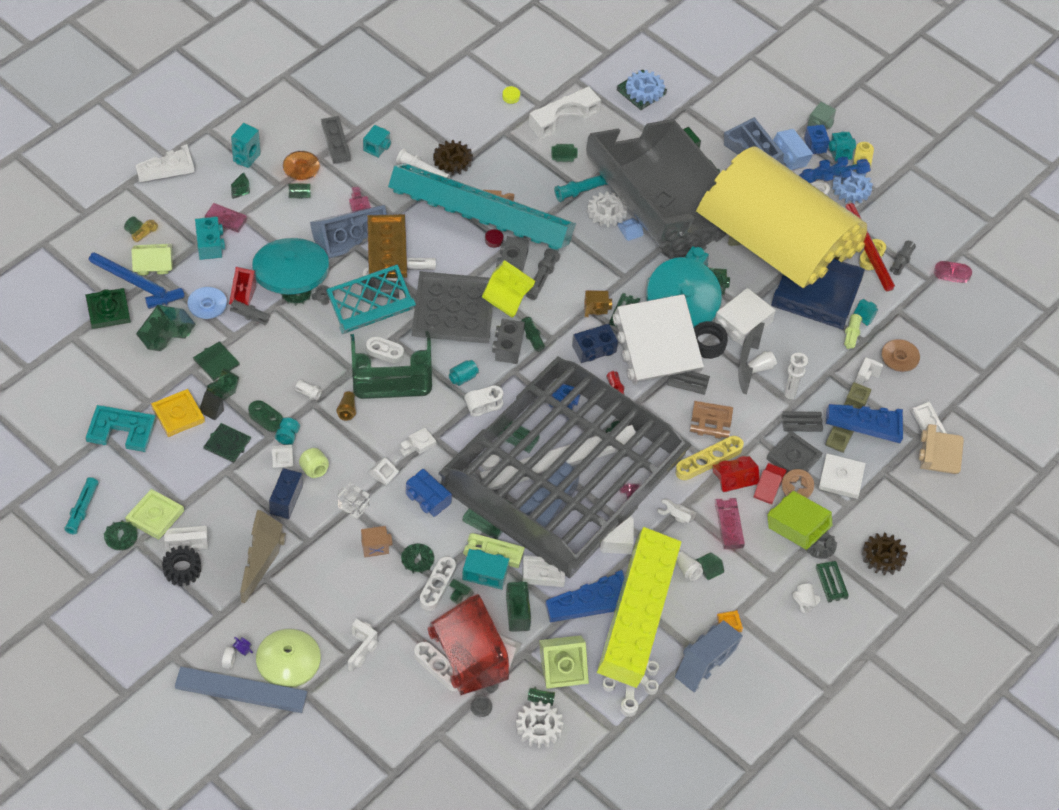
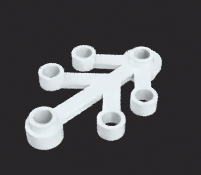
(629, 697)

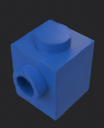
(817, 139)

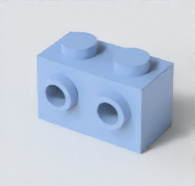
(794, 149)

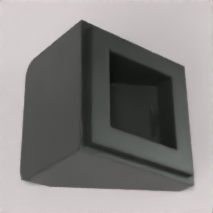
(211, 405)

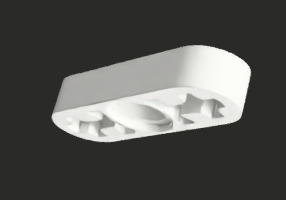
(437, 575)
(435, 657)

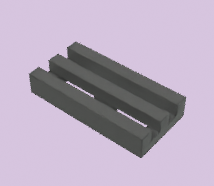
(689, 379)
(802, 418)

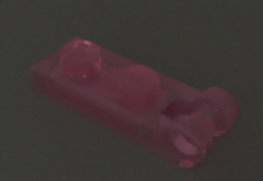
(729, 523)

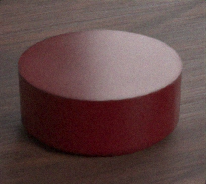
(494, 238)

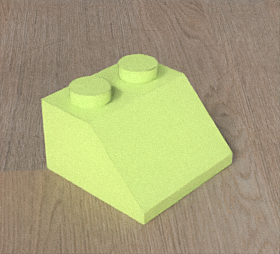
(152, 258)
(564, 661)

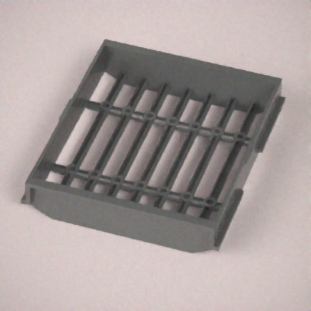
(525, 528)

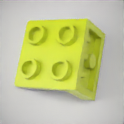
(507, 288)

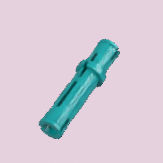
(78, 513)

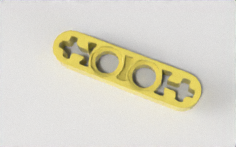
(707, 455)

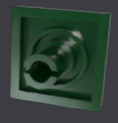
(107, 308)

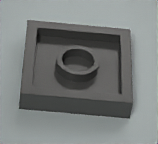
(794, 454)

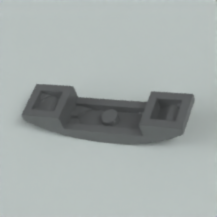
(745, 372)

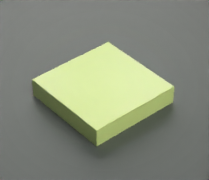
(155, 514)

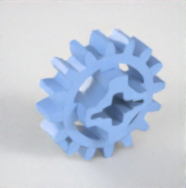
(645, 86)
(852, 187)

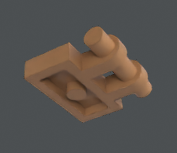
(713, 415)

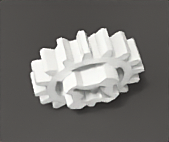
(607, 209)
(539, 723)

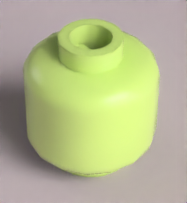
(313, 463)

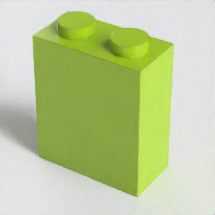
(799, 520)

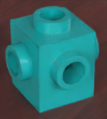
(842, 145)

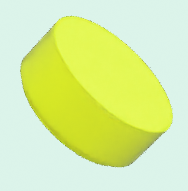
(511, 95)

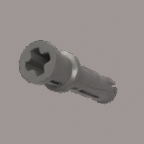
(545, 268)

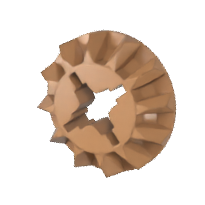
(792, 477)

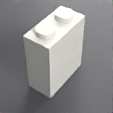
(743, 315)

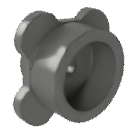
(321, 290)

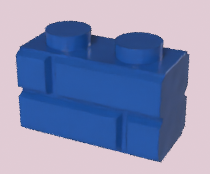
(428, 493)

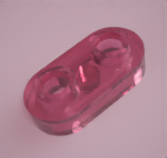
(952, 271)

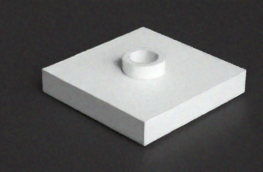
(842, 476)

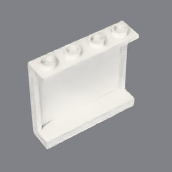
(657, 338)

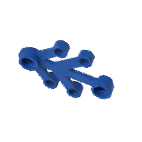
(826, 172)

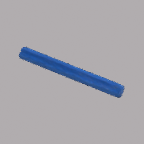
(127, 275)

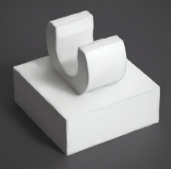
(282, 456)

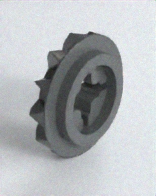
(825, 551)

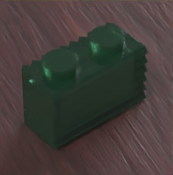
(518, 606)

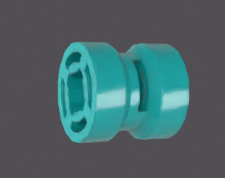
(287, 431)

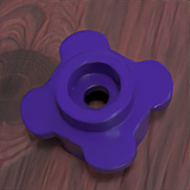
(242, 646)

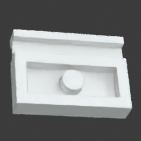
(538, 572)

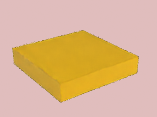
(177, 412)

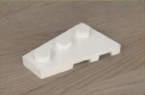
(170, 165)

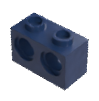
(595, 343)

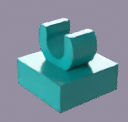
(866, 310)

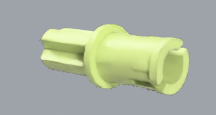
(852, 331)

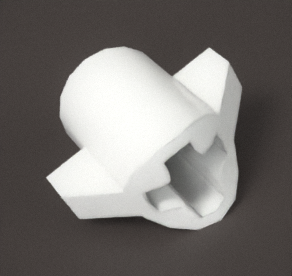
(805, 597)

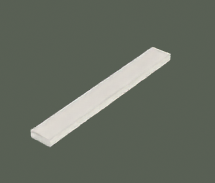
(552, 455)

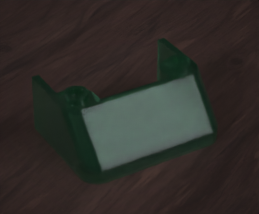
(392, 381)

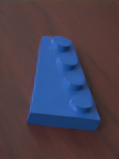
(876, 423)
(588, 600)

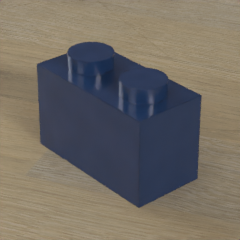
(286, 493)

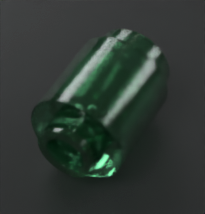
(564, 152)

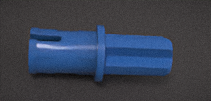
(153, 301)

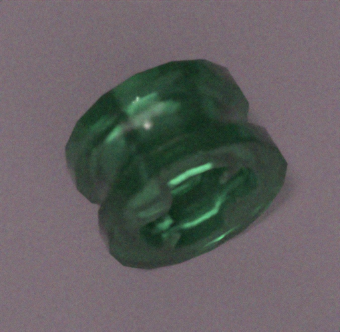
(132, 225)

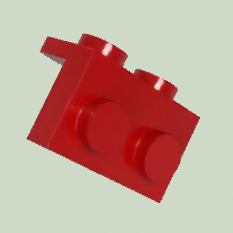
(737, 473)

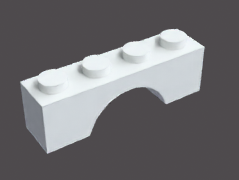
(581, 103)

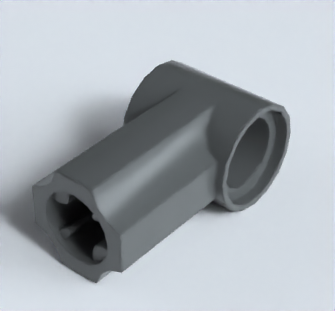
(375, 284)

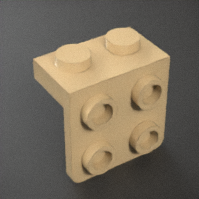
(941, 451)

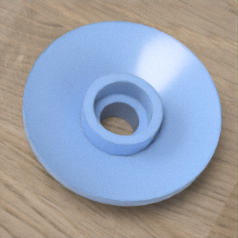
(207, 297)

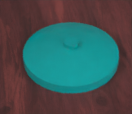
(290, 266)
(689, 278)

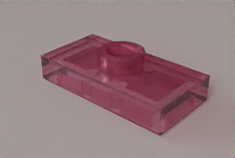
(228, 218)

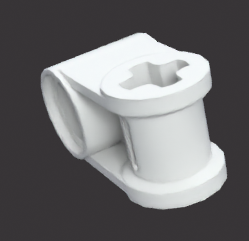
(483, 401)

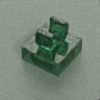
(460, 591)

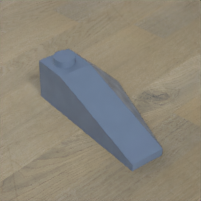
(343, 231)

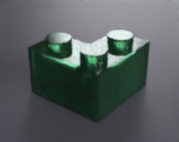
(163, 325)

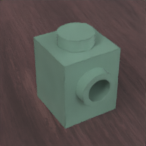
(822, 115)

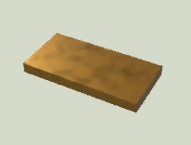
(387, 243)

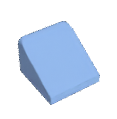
(631, 229)

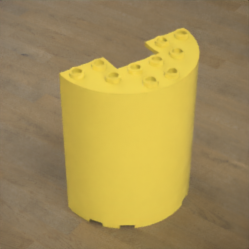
(782, 217)

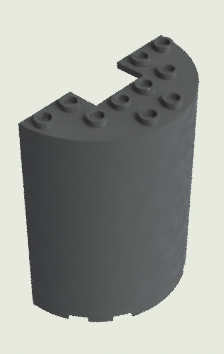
(655, 160)

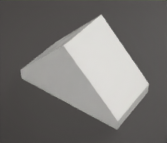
(620, 539)

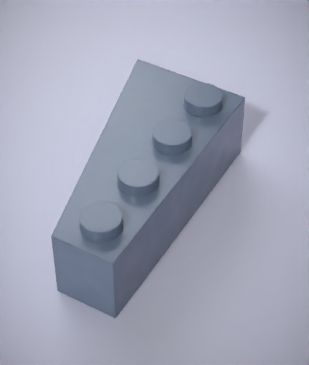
(546, 517)

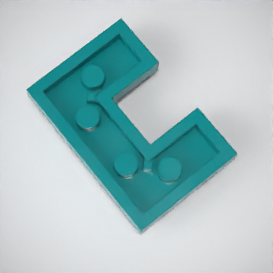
(136, 423)

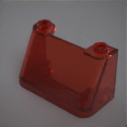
(471, 646)

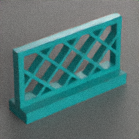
(380, 312)

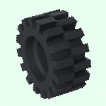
(185, 575)

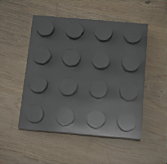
(452, 307)

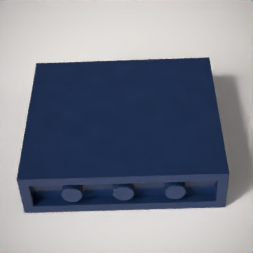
(825, 300)

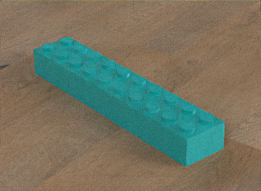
(481, 205)

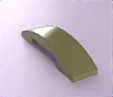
(840, 437)

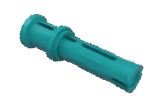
(574, 188)

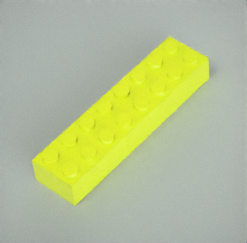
(639, 607)

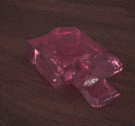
(357, 201)

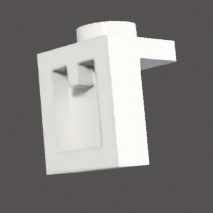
(868, 369)

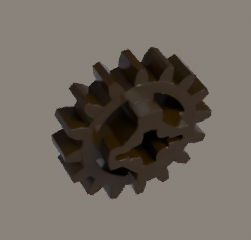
(453, 157)
(885, 553)

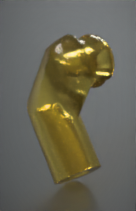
(148, 227)

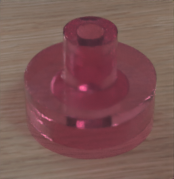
(629, 489)

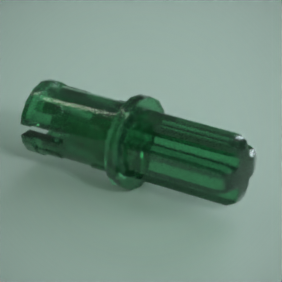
(533, 334)

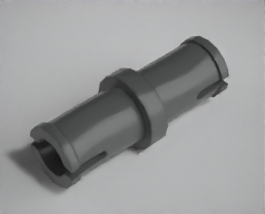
(902, 257)
(249, 312)

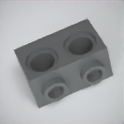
(509, 341)

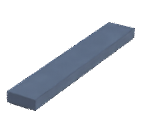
(241, 689)

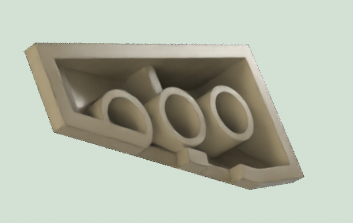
(266, 544)

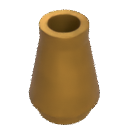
(346, 409)

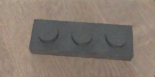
(335, 139)

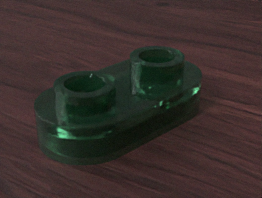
(263, 415)

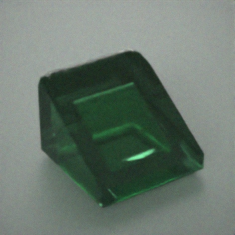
(240, 186)
(711, 565)

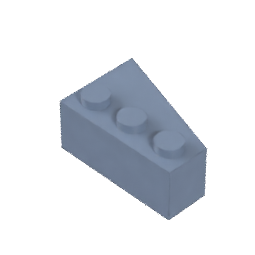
(750, 135)
(707, 653)

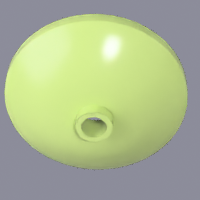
(288, 668)

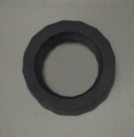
(715, 329)

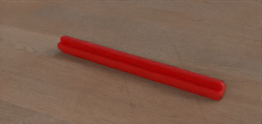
(874, 256)

